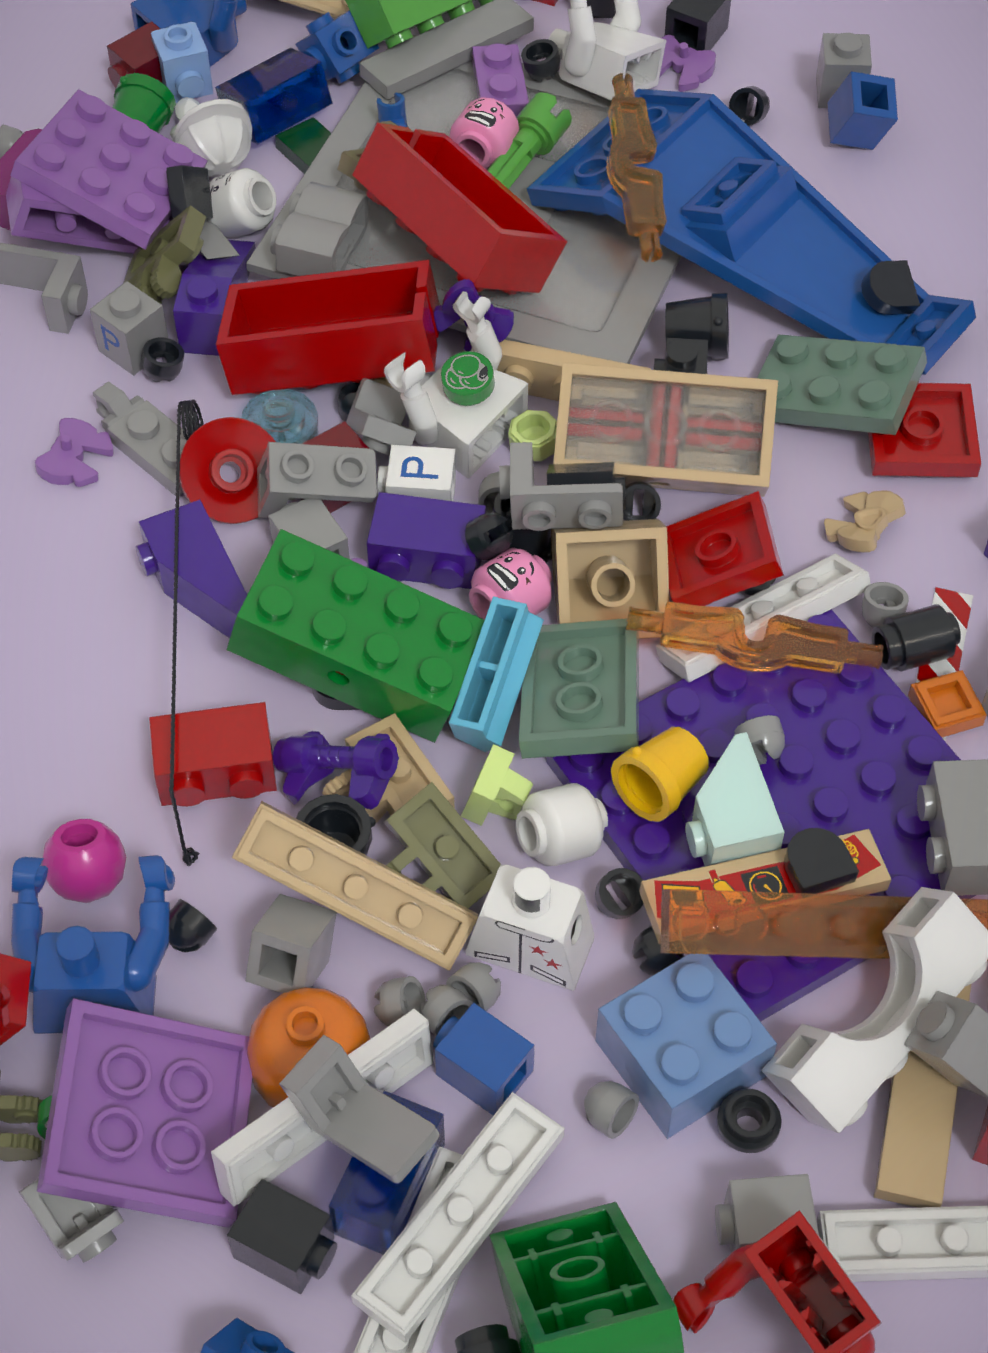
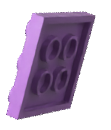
(105, 167)
(142, 1111)

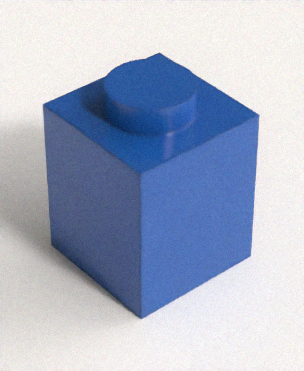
(862, 110)
(482, 1058)

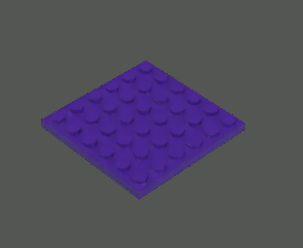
(845, 768)

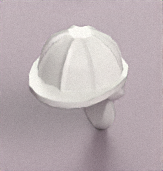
(215, 131)

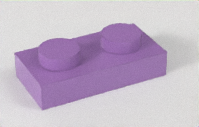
(500, 75)

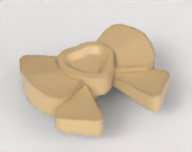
(871, 517)

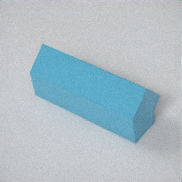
(495, 674)

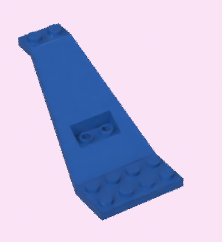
(752, 223)

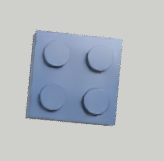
(684, 1041)

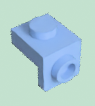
(183, 60)

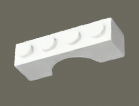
(931, 949)

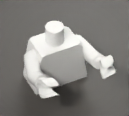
(599, 51)
(439, 422)

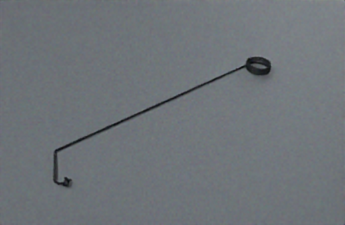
(188, 413)

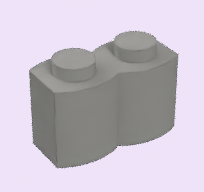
(320, 230)

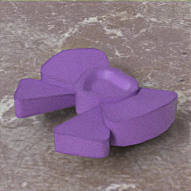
(692, 64)
(64, 461)

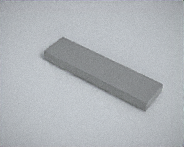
(444, 47)

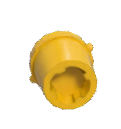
(659, 773)

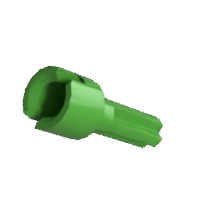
(536, 135)

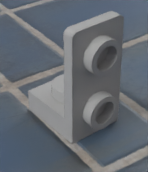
(314, 473)

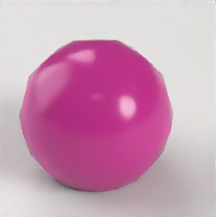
(84, 860)

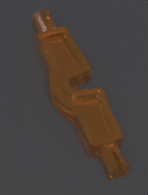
(638, 186)
(784, 644)

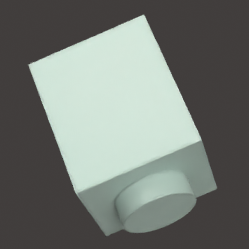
(734, 809)

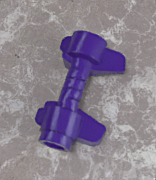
(312, 758)

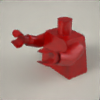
(802, 1279)

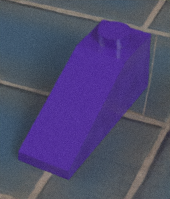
(203, 297)
(205, 573)

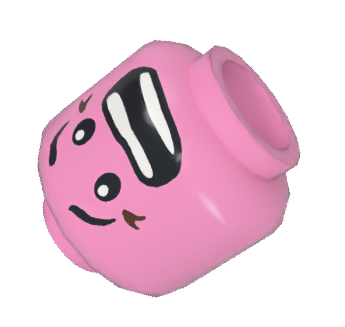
(485, 130)
(513, 577)

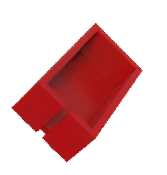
(458, 209)
(327, 327)

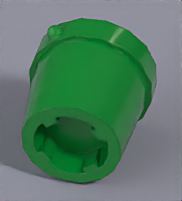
(144, 100)

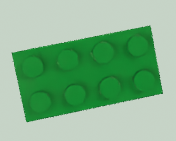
(356, 635)

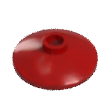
(220, 443)

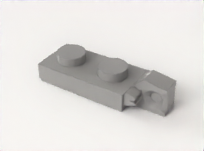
(141, 433)

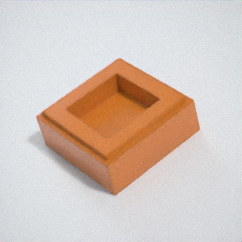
(948, 703)

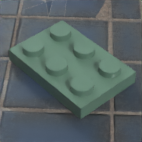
(843, 382)
(581, 690)

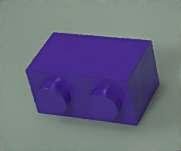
(422, 540)

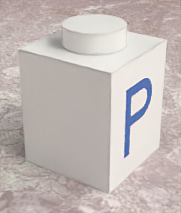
(419, 472)

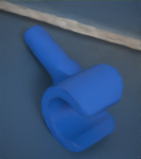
(393, 112)

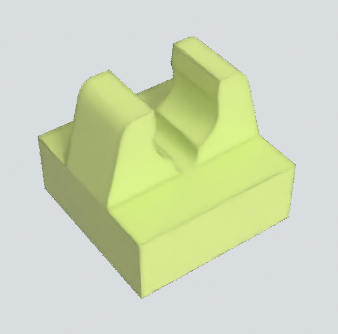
(497, 789)

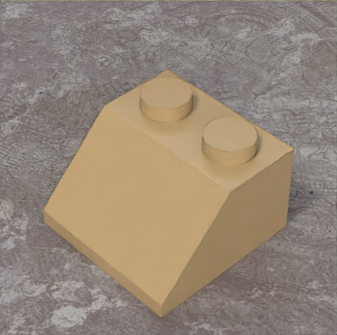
(609, 570)

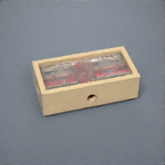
(669, 427)

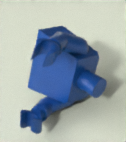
(213, 18)
(89, 964)

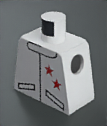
(534, 927)

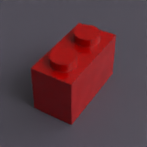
(215, 754)

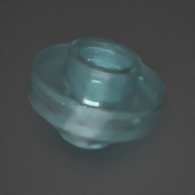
(284, 415)

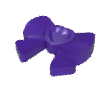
(444, 315)

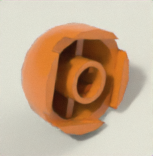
(292, 1027)

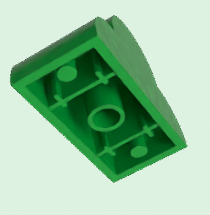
(584, 1286)

